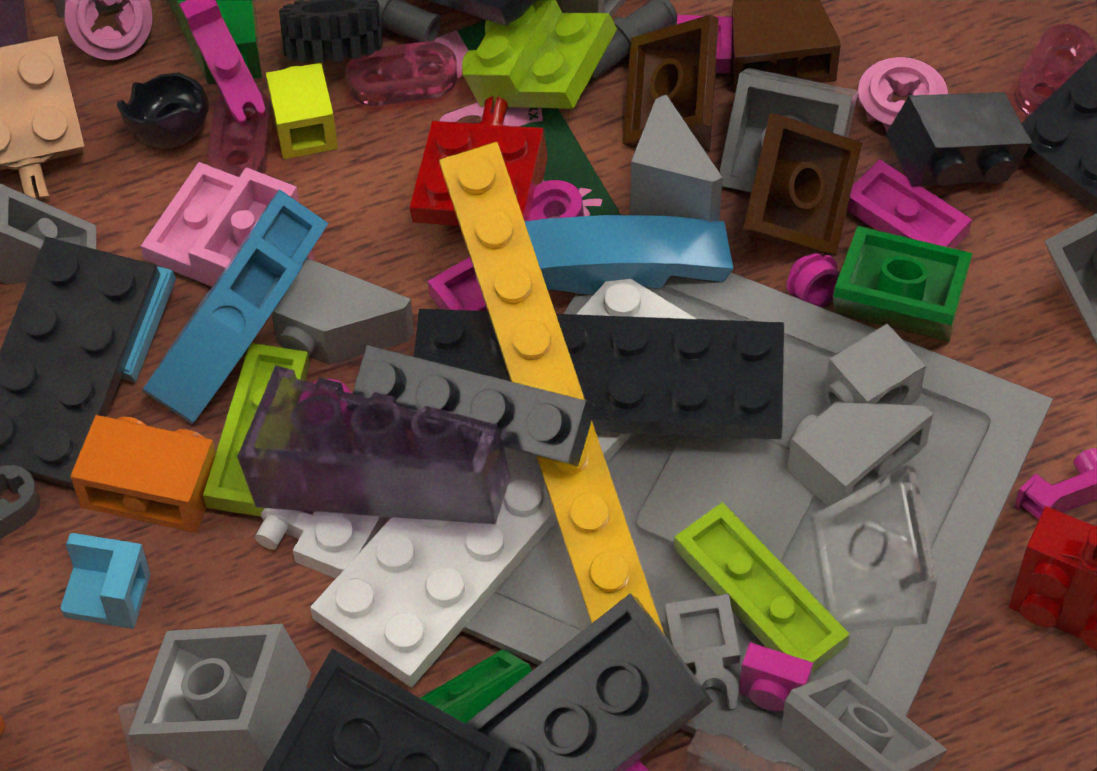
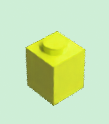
(302, 110)

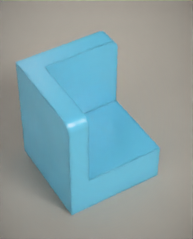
(105, 580)

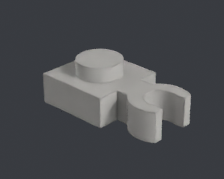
(706, 641)

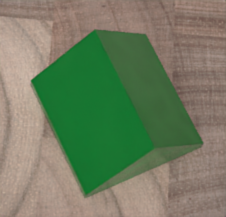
(902, 283)

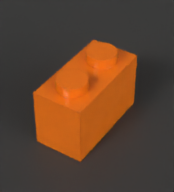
(144, 472)

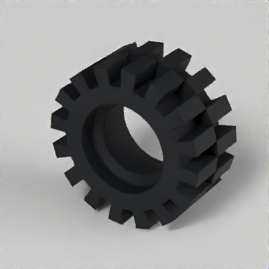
(330, 29)

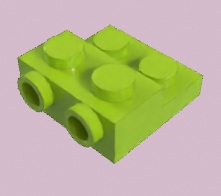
(539, 57)

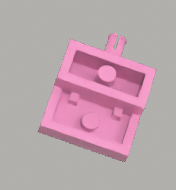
(210, 221)

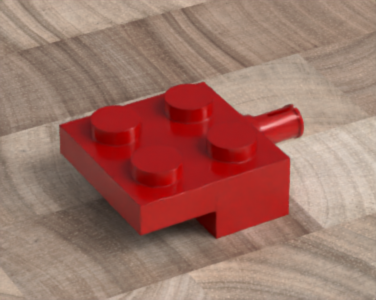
(521, 149)
(1060, 576)

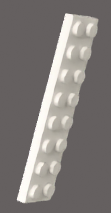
(430, 577)

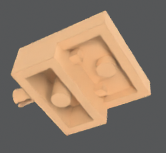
(36, 111)

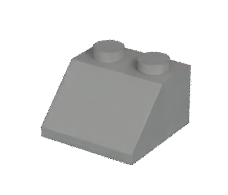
(766, 93)
(221, 696)

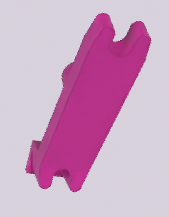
(223, 58)
(1064, 495)

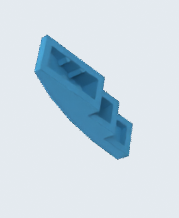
(590, 250)

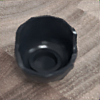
(165, 110)

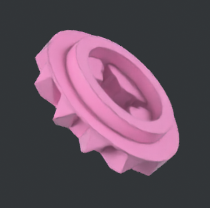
(105, 43)
(898, 76)

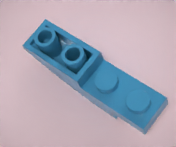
(235, 307)

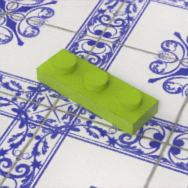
(226, 483)
(760, 588)

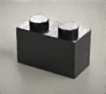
(958, 138)

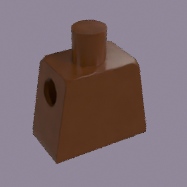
(784, 39)

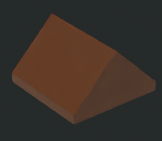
(676, 64)
(802, 186)

